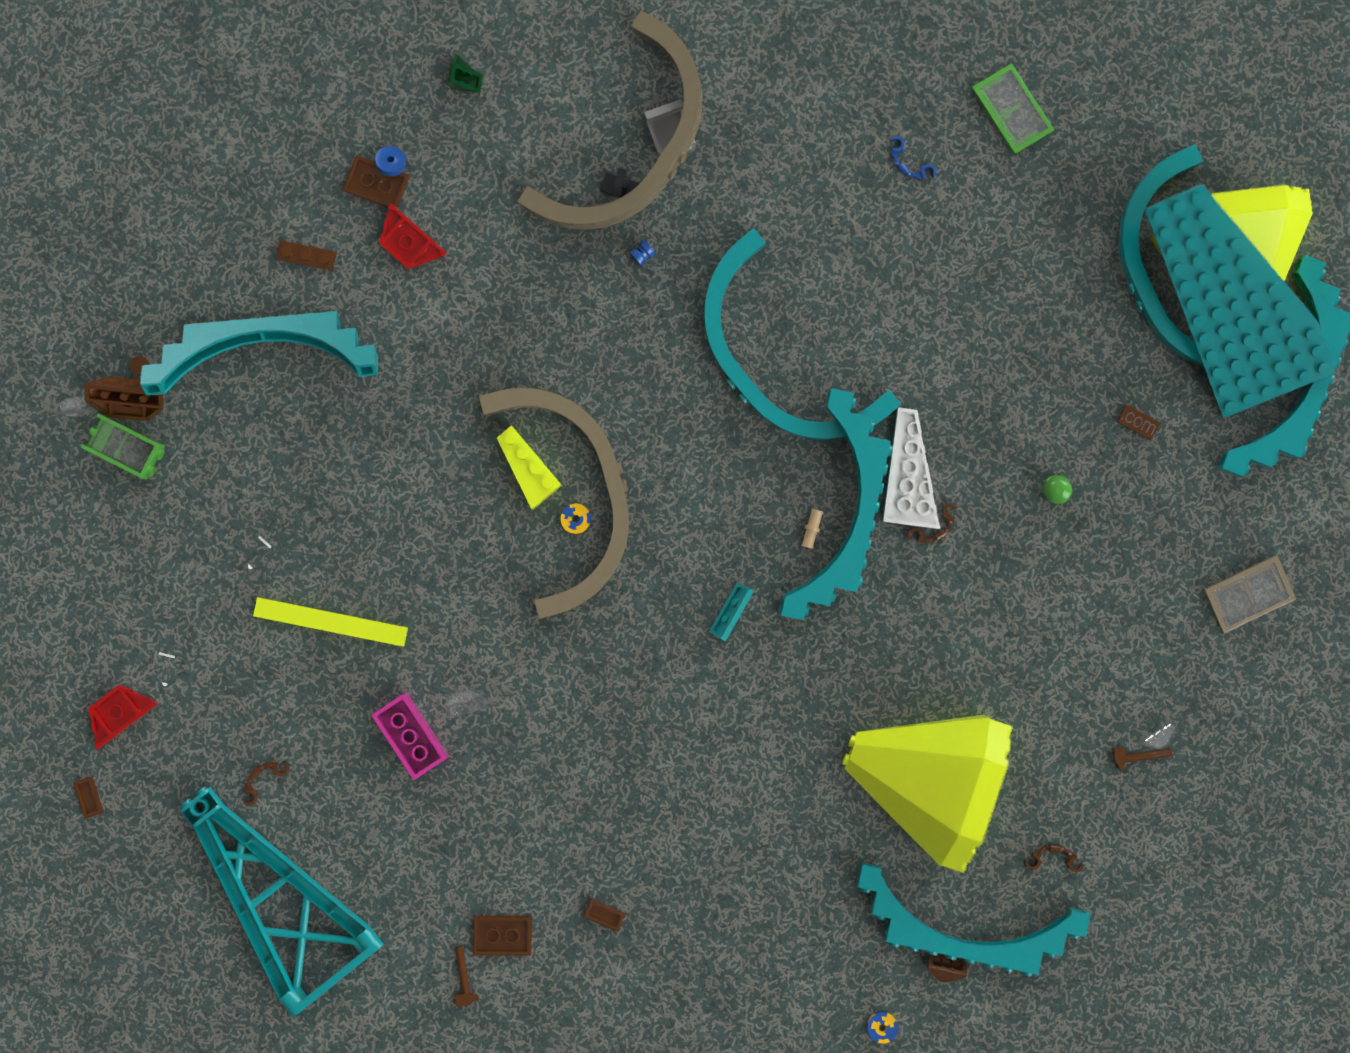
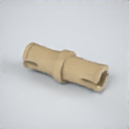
(812, 528)

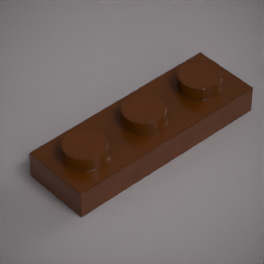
(306, 255)

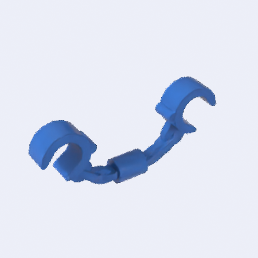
(902, 168)

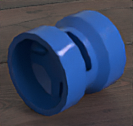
(642, 252)

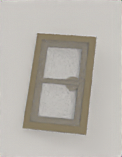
(1250, 594)

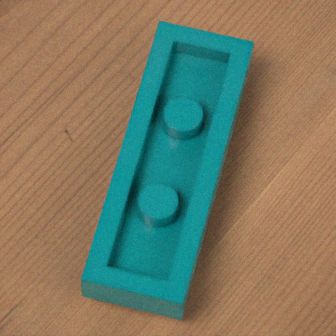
(731, 611)

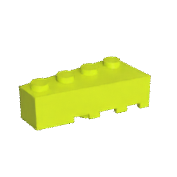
(531, 473)

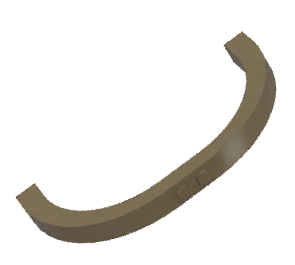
(666, 165)
(541, 399)

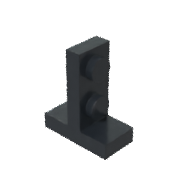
(618, 185)

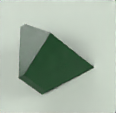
(463, 76)

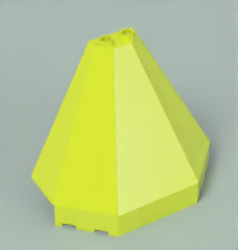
(1270, 219)
(935, 780)

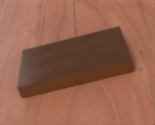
(371, 185)
(502, 935)

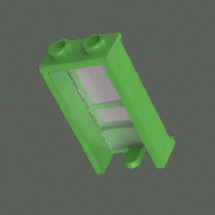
(124, 447)

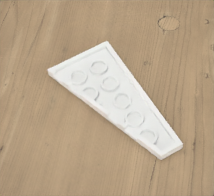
(909, 483)

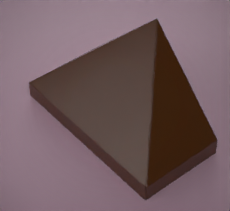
(947, 969)

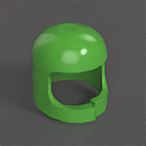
(1057, 489)

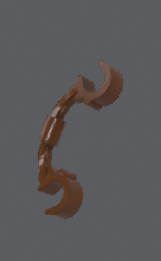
(939, 535)
(256, 772)
(1054, 848)

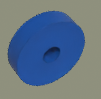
(390, 168)

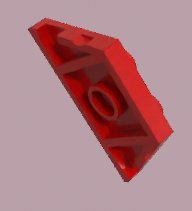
(407, 241)
(117, 712)

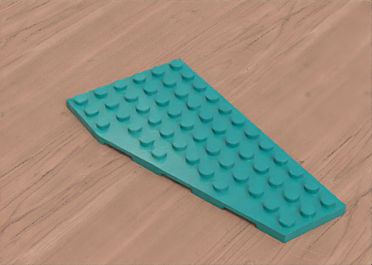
(1239, 310)

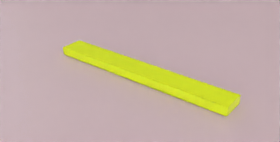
(330, 621)

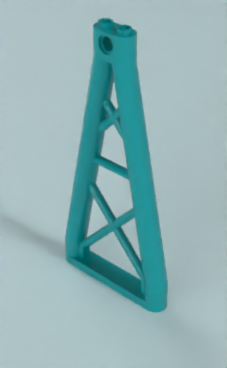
(261, 850)

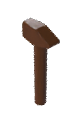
(1120, 756)
(466, 997)

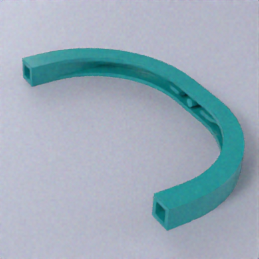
(1132, 265)
(738, 379)

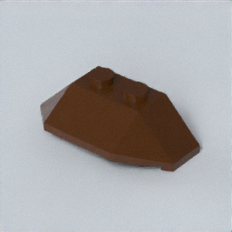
(122, 398)

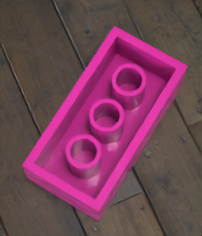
(410, 735)

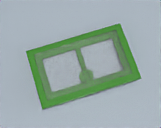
(1012, 109)

